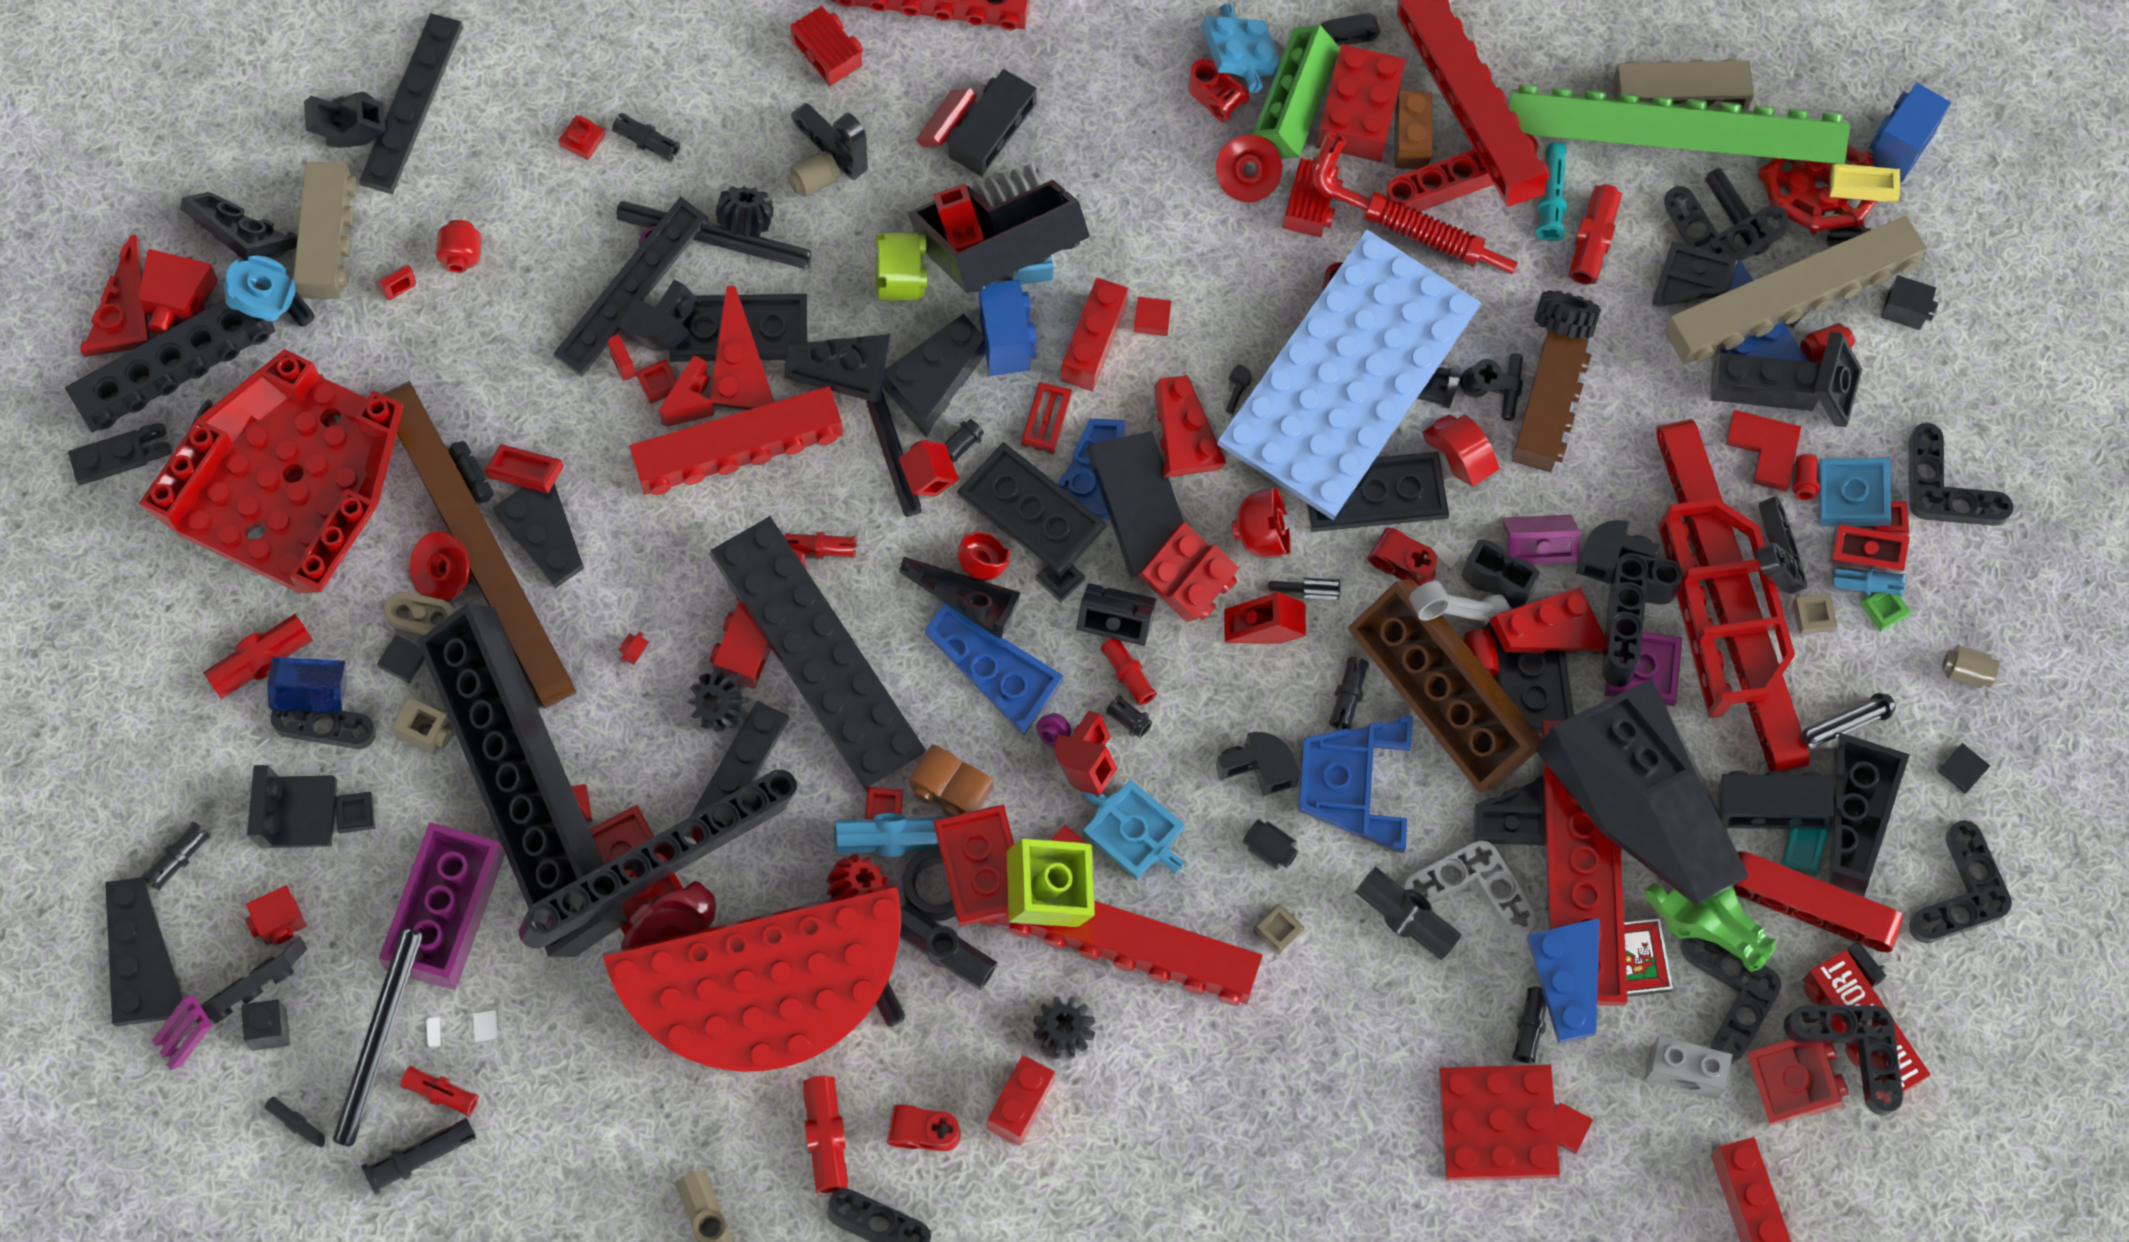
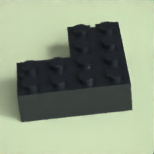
(1014, 232)

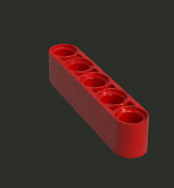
(1443, 177)
(1819, 903)

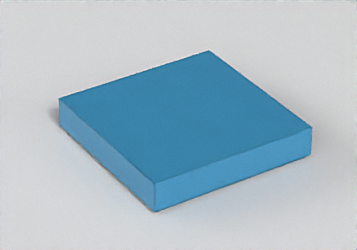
(1855, 491)

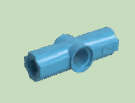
(885, 835)

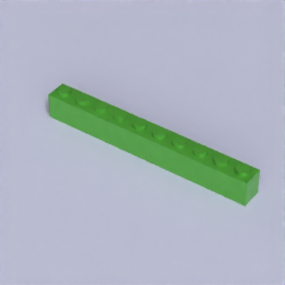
(1681, 125)

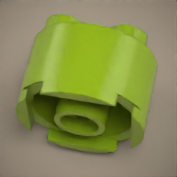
(899, 266)

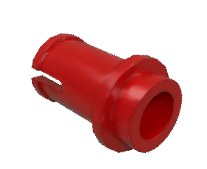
(1806, 477)

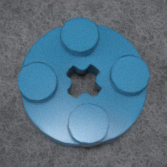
(242, 295)

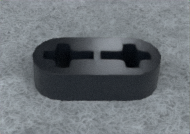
(1352, 29)

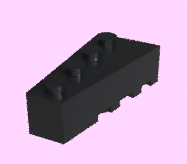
(1862, 808)

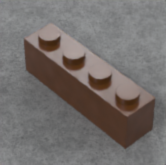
(1550, 402)

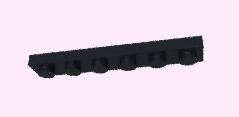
(411, 103)
(633, 281)

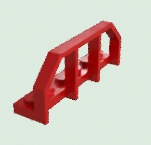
(1692, 602)

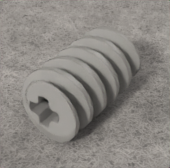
(1006, 187)

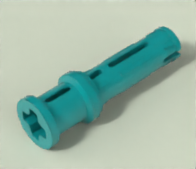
(1552, 205)

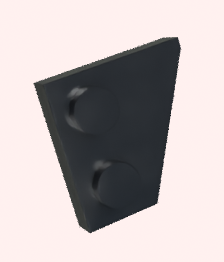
(1693, 275)
(1513, 817)

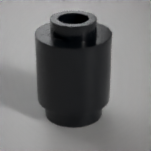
(1271, 844)

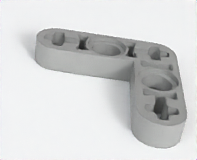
(1483, 877)

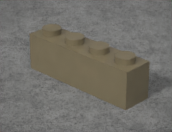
(1697, 80)
(323, 230)

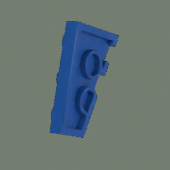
(1080, 477)

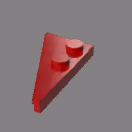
(120, 319)
(738, 371)

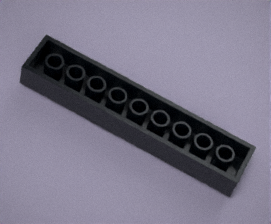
(515, 765)

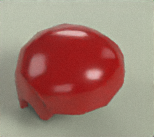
(982, 556)

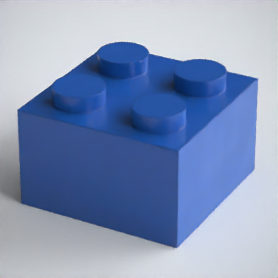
(1908, 129)
(1006, 327)

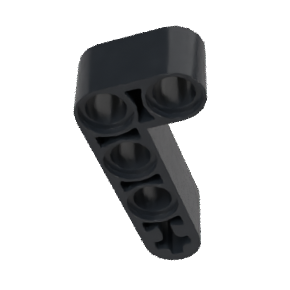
(1641, 587)

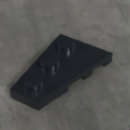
(234, 229)
(845, 364)
(542, 531)
(250, 987)

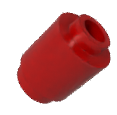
(1815, 342)
(1484, 648)

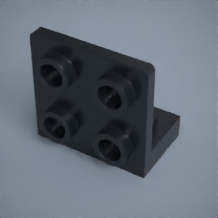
(291, 809)

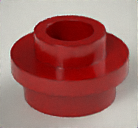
(633, 647)

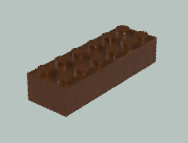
(1446, 688)

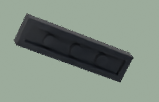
(745, 755)

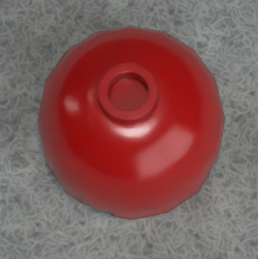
(1262, 524)

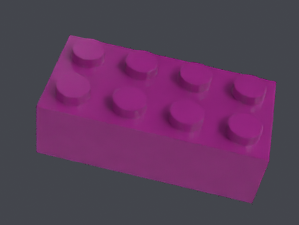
(445, 902)

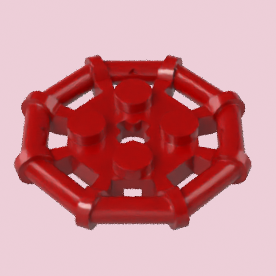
(1810, 200)

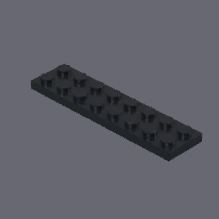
(817, 652)

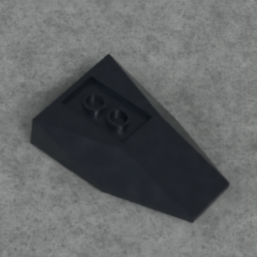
(1645, 791)

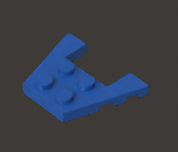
(1339, 779)

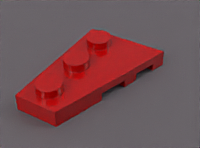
(1185, 428)
(1553, 623)

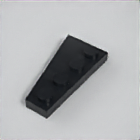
(139, 960)

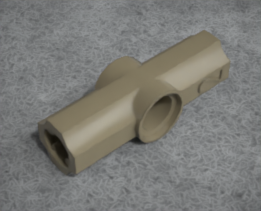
(702, 1206)

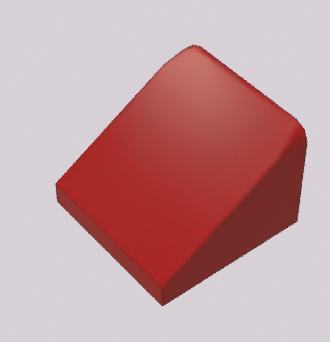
(397, 282)

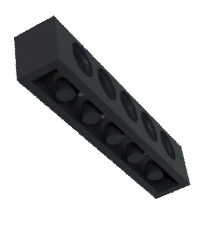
(152, 359)

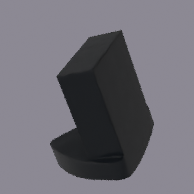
(1441, 387)

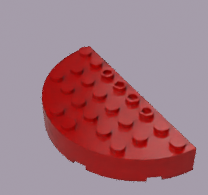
(763, 985)

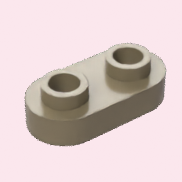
(421, 612)

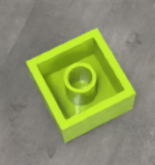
(1050, 883)

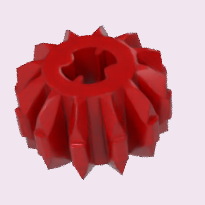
(853, 876)

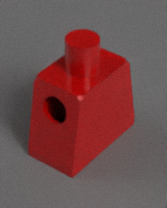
(174, 288)

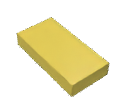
(1864, 183)

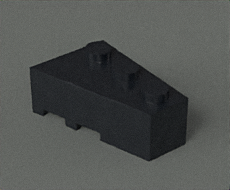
(934, 371)

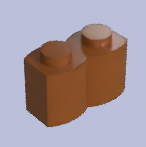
(949, 782)

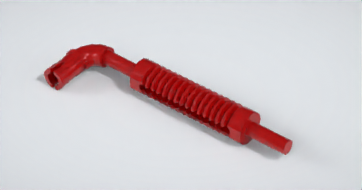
(1399, 218)

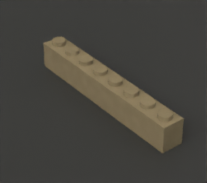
(1795, 290)

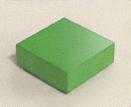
(1885, 609)

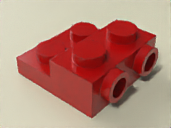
(1189, 573)
(1797, 1079)

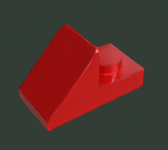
(685, 399)

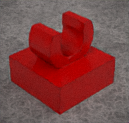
(582, 137)

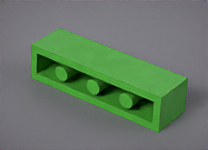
(1297, 90)

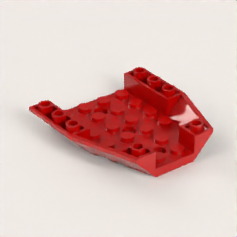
(237, 462)

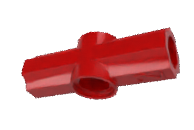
(1595, 234)
(255, 654)
(825, 1134)

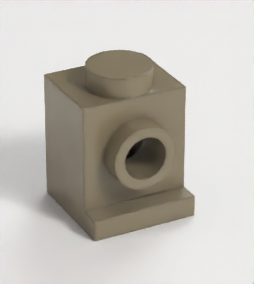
(415, 717)

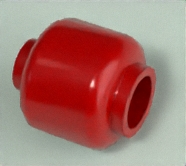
(458, 246)

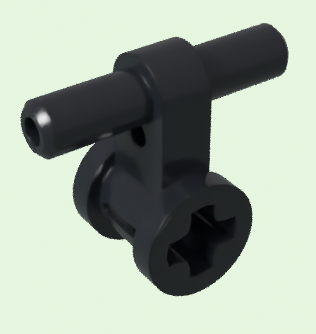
(1488, 376)

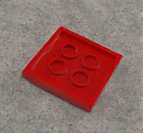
(1499, 1122)

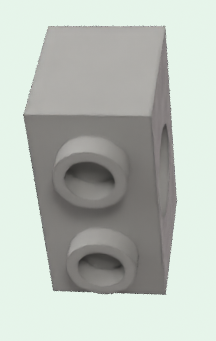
(1688, 1067)

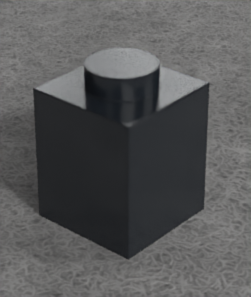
(1909, 303)
(265, 1025)

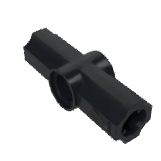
(1408, 913)
(961, 960)

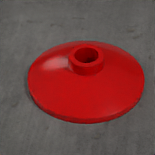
(1232, 173)
(429, 563)

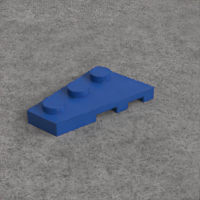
(1569, 977)

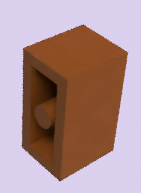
(1413, 130)

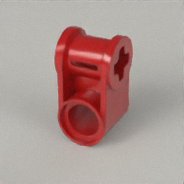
(1218, 95)
(1403, 557)
(915, 1128)

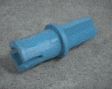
(1869, 581)

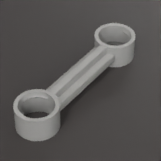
(1432, 601)

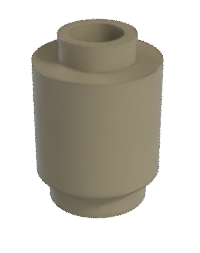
(813, 174)
(1970, 667)

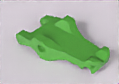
(1716, 921)

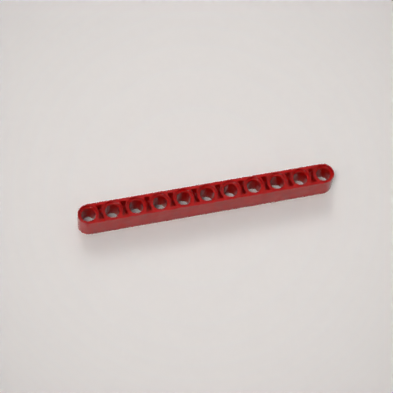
(1733, 597)

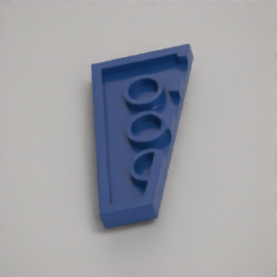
(1000, 670)

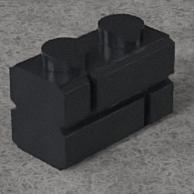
(1116, 614)

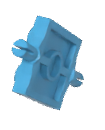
(1241, 46)
(1134, 830)

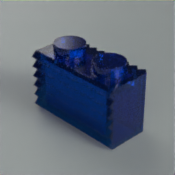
(306, 684)

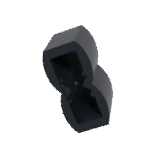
(1493, 571)

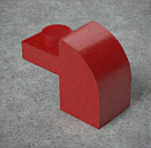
(958, 217)
(1464, 446)
(1085, 755)

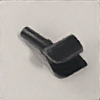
(1241, 378)

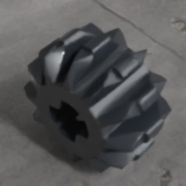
(744, 211)
(731, 700)
(1060, 1013)

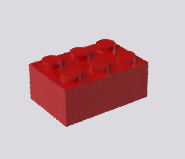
(1362, 101)

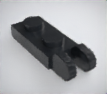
(118, 454)

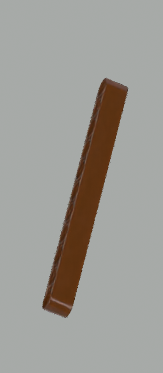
(485, 557)

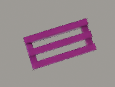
(179, 1026)

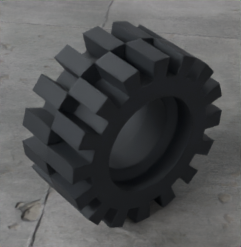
(1567, 314)

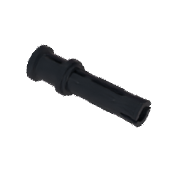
(402, 1162)

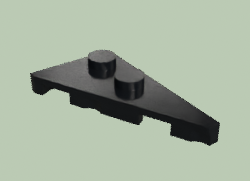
(977, 600)

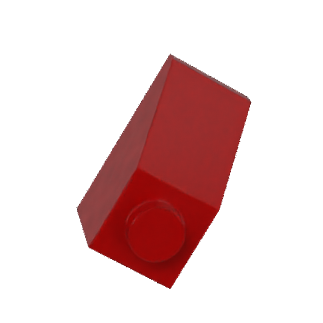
(1265, 620)

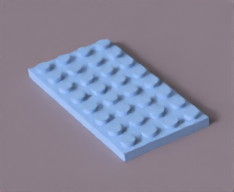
(1349, 374)

